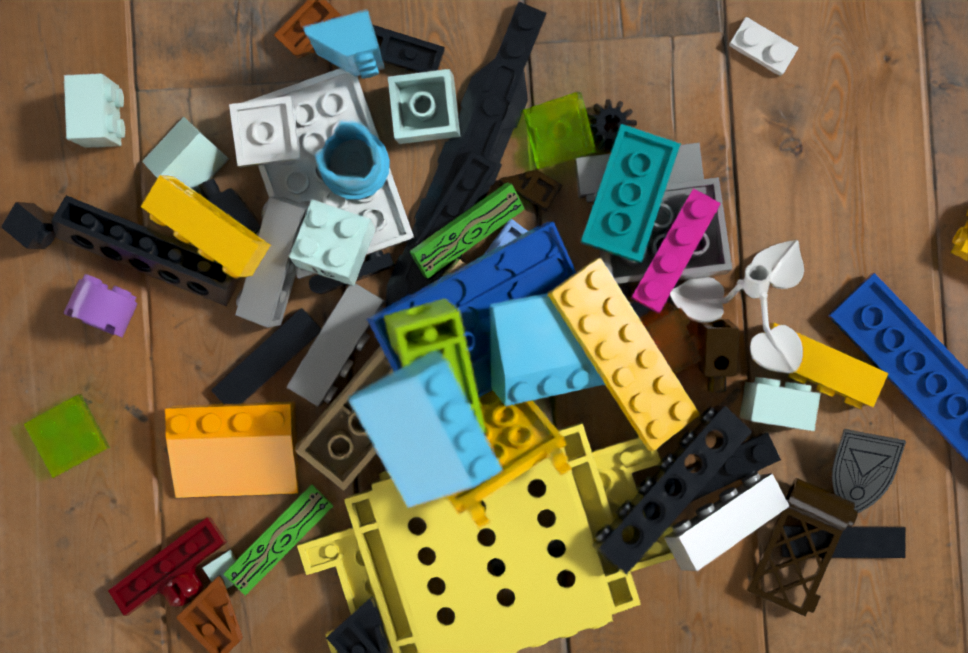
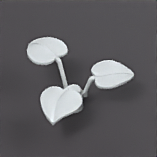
(777, 265)

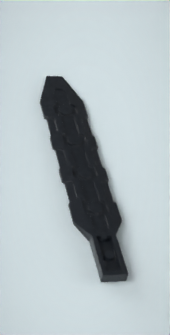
(486, 122)

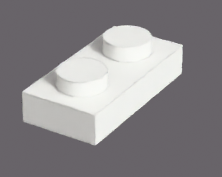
(763, 46)

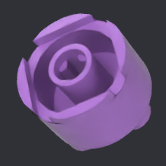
(100, 306)

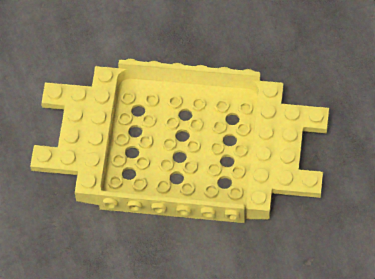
(382, 556)

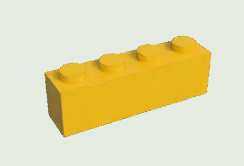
(205, 226)
(838, 373)

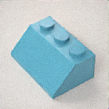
(348, 44)

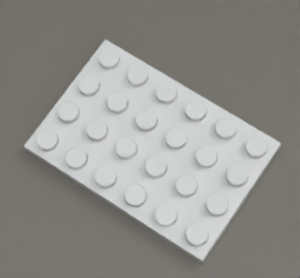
(318, 110)

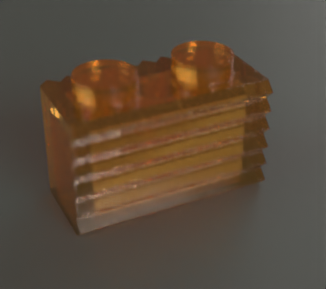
(672, 337)

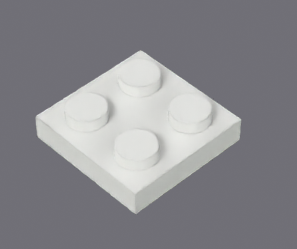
(265, 131)

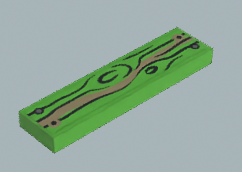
(467, 230)
(278, 539)

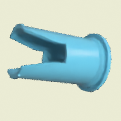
(354, 187)

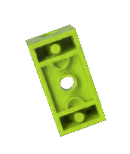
(434, 327)

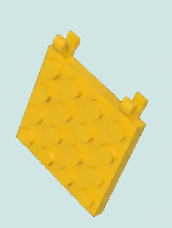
(519, 439)

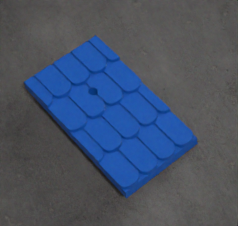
(516, 270)

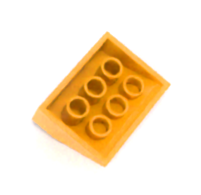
(232, 449)

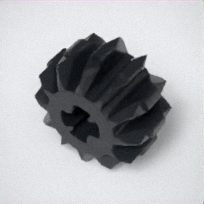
(599, 121)

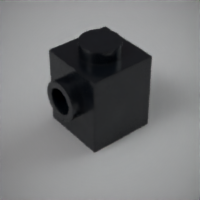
(29, 225)

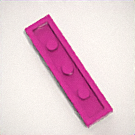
(675, 250)

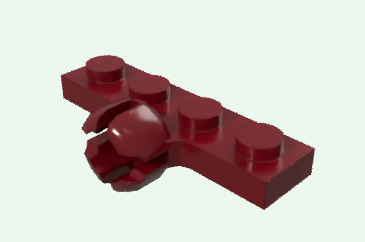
(170, 570)

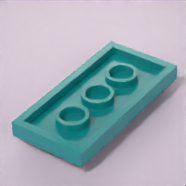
(630, 193)

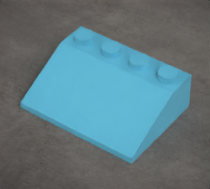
(535, 352)
(425, 431)

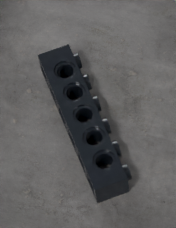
(142, 250)
(729, 434)

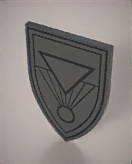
(865, 466)

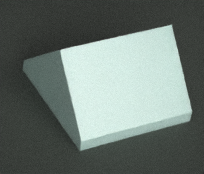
(186, 156)

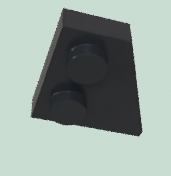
(361, 631)

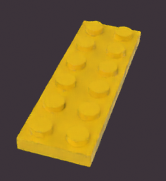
(623, 354)

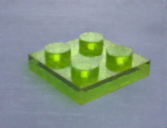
(559, 130)
(66, 435)

